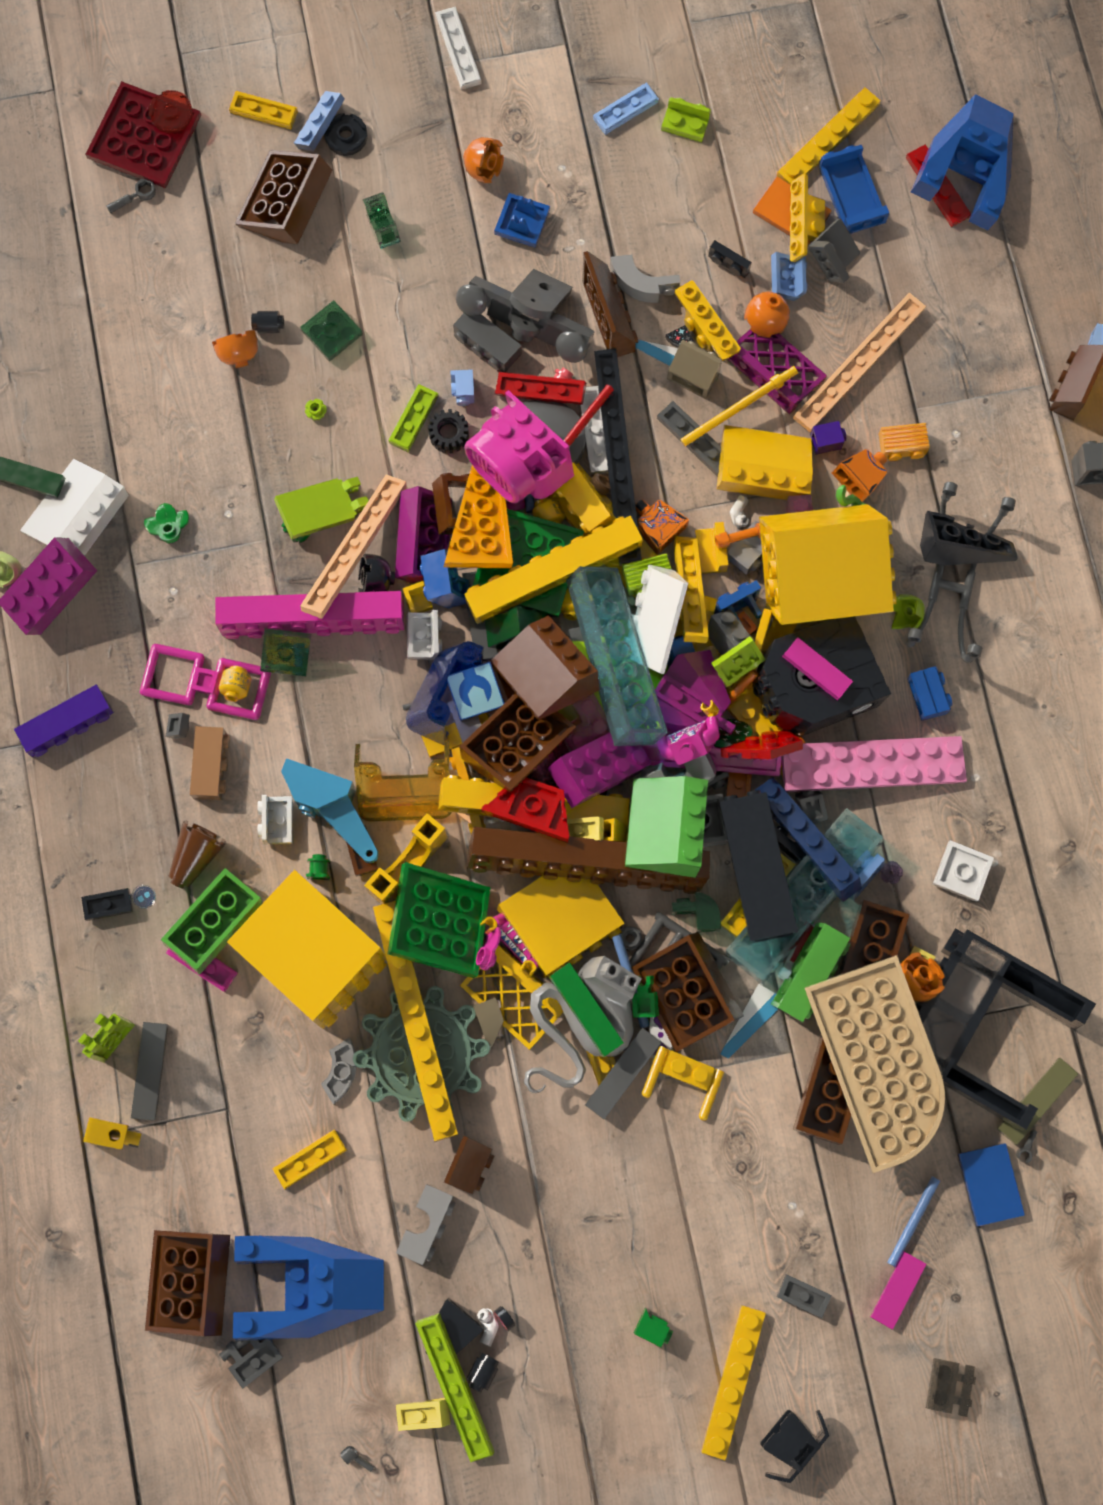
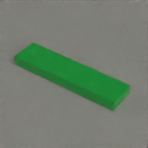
(586, 1010)

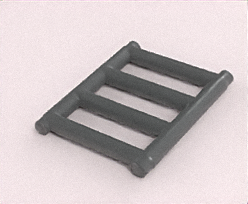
(680, 932)

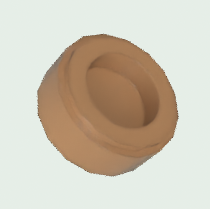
(601, 483)

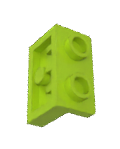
(686, 119)
(738, 661)

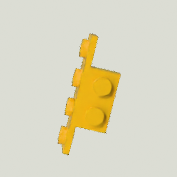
(806, 218)
(705, 322)

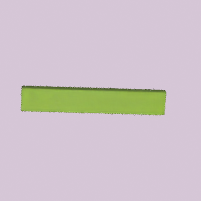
(455, 1387)

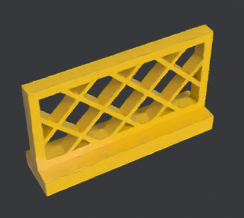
(512, 966)

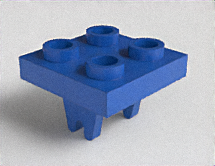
(522, 220)
(745, 596)

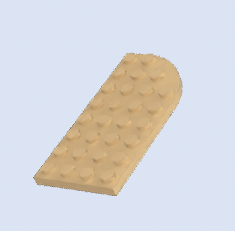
(881, 1060)

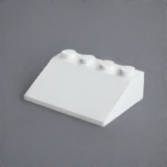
(81, 509)
(658, 613)

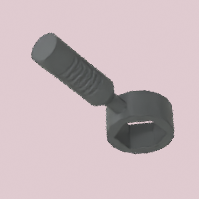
(128, 198)

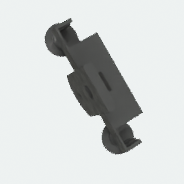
(535, 297)

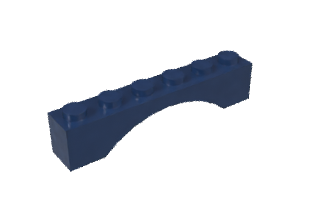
(827, 860)

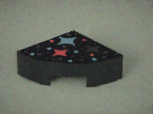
(676, 336)

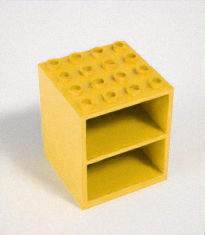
(827, 564)
(309, 950)

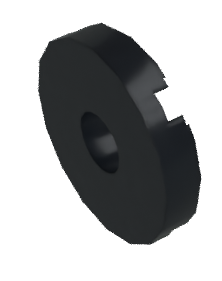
(348, 145)

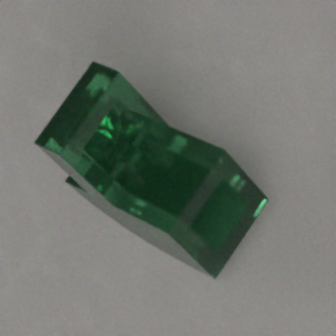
(381, 221)
(705, 910)

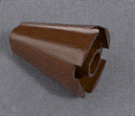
(193, 853)

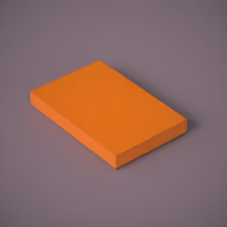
(775, 206)

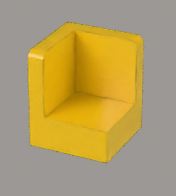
(416, 599)

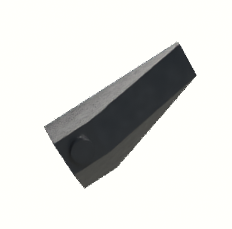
(954, 544)

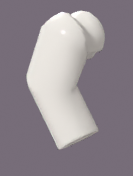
(737, 514)
(489, 1324)

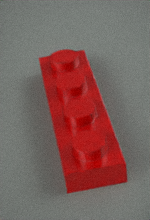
(947, 197)
(541, 388)

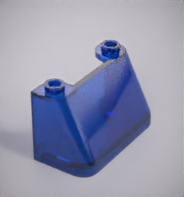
(428, 713)

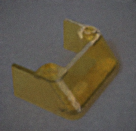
(399, 795)

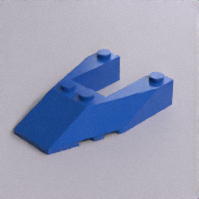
(978, 147)
(322, 1287)

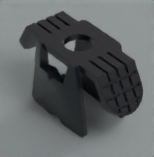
(793, 1444)

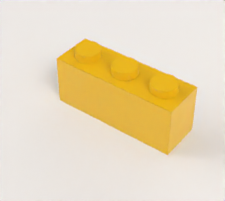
(585, 502)

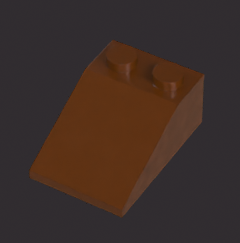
(469, 1165)

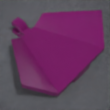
(688, 685)

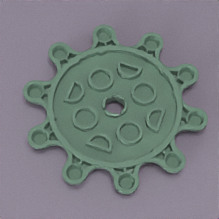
(393, 1060)

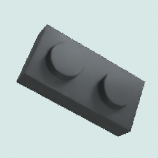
(803, 1296)

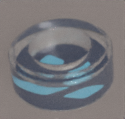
(143, 896)

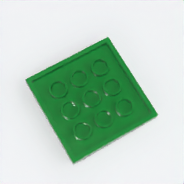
(531, 538)
(438, 920)

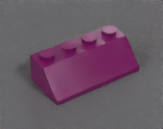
(417, 533)

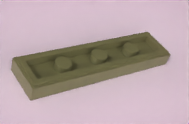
(1042, 1096)

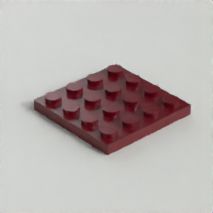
(131, 141)

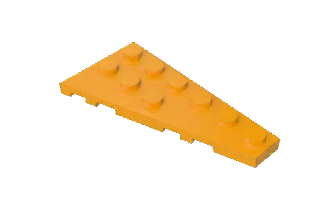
(481, 528)

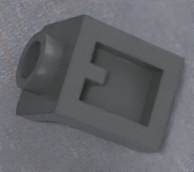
(812, 805)

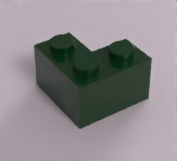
(507, 625)

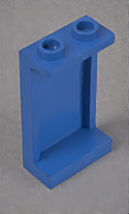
(852, 189)

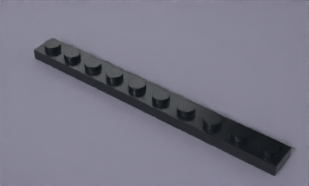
(616, 443)

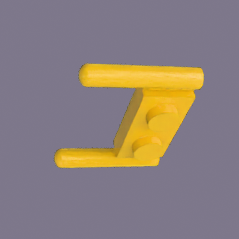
(687, 1071)

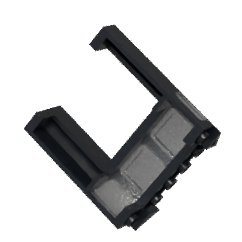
(971, 982)

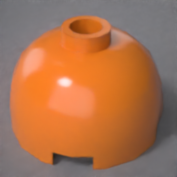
(483, 159)
(767, 314)
(236, 348)
(922, 977)

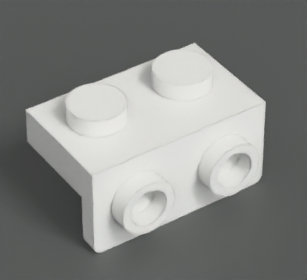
(423, 635)
(276, 820)

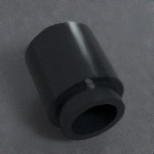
(267, 321)
(482, 1373)

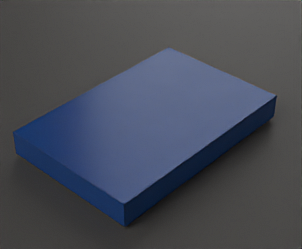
(991, 1184)

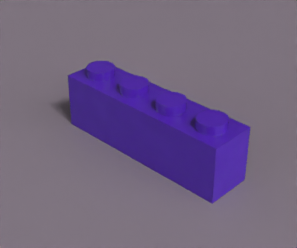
(63, 721)

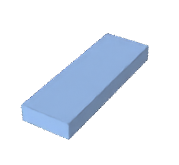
(625, 108)

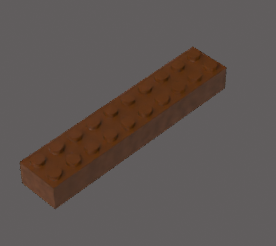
(577, 859)
(823, 1107)

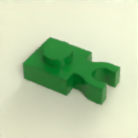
(645, 1001)

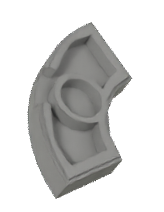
(342, 1071)

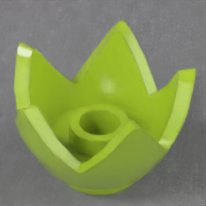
(909, 612)

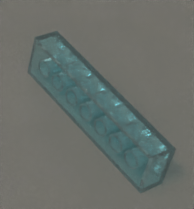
(617, 655)
(808, 895)

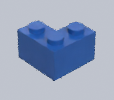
(442, 583)

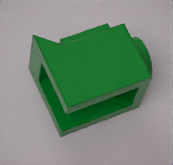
(653, 1329)

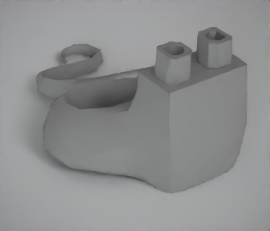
(612, 990)

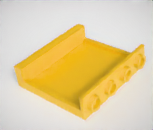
(561, 920)

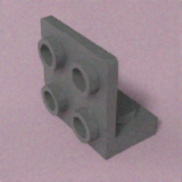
(835, 251)

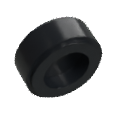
(504, 1317)

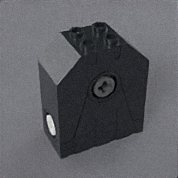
(798, 702)

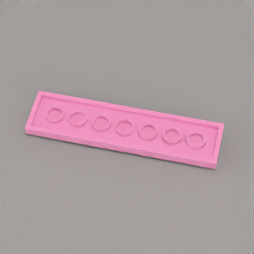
(874, 764)

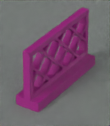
(761, 374)

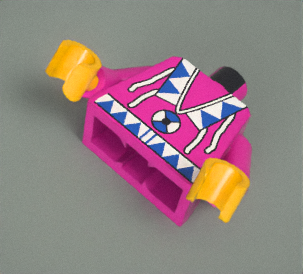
(693, 740)
(512, 942)

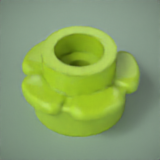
(319, 413)

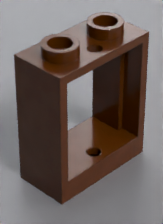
(442, 500)

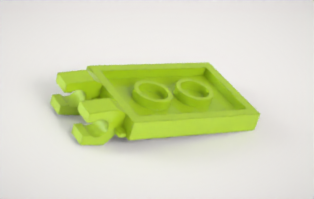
(319, 506)
(108, 1037)

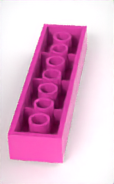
(347, 614)

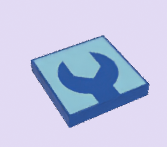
(475, 691)

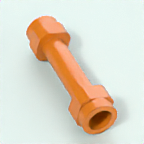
(723, 539)

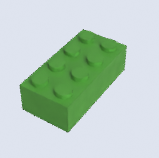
(211, 921)
(813, 965)

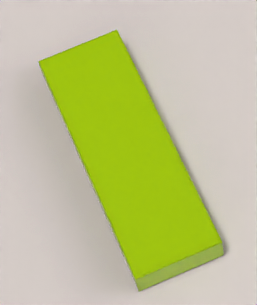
(413, 418)

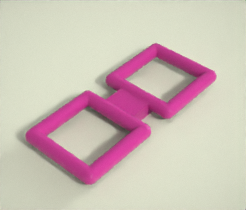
(203, 681)

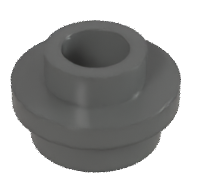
(637, 937)

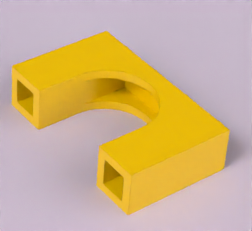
(426, 840)

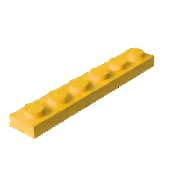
(830, 136)
(693, 608)
(733, 1382)

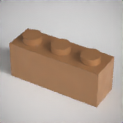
(209, 763)

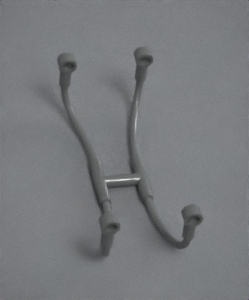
(915, 635)

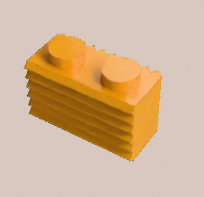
(904, 441)

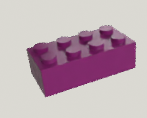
(47, 586)
(597, 768)

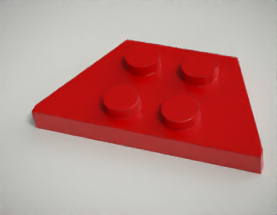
(767, 746)
(532, 807)

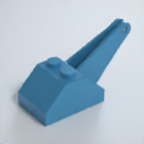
(332, 799)

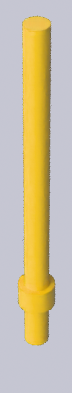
(775, 383)

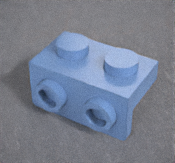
(788, 276)

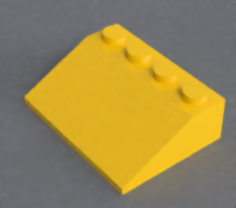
(764, 463)

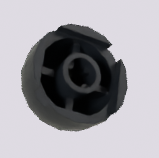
(375, 574)

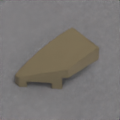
(489, 1019)

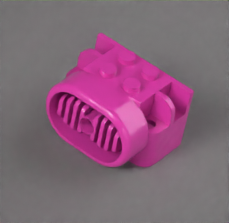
(519, 453)

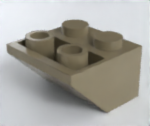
(694, 368)

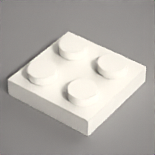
(963, 871)

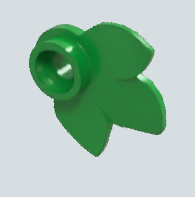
(167, 520)

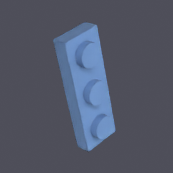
(319, 120)

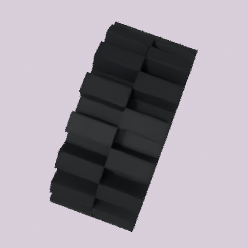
(451, 443)

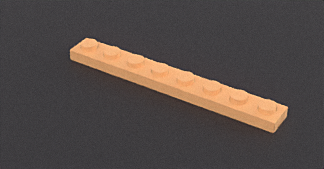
(859, 362)
(353, 547)

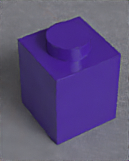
(828, 437)

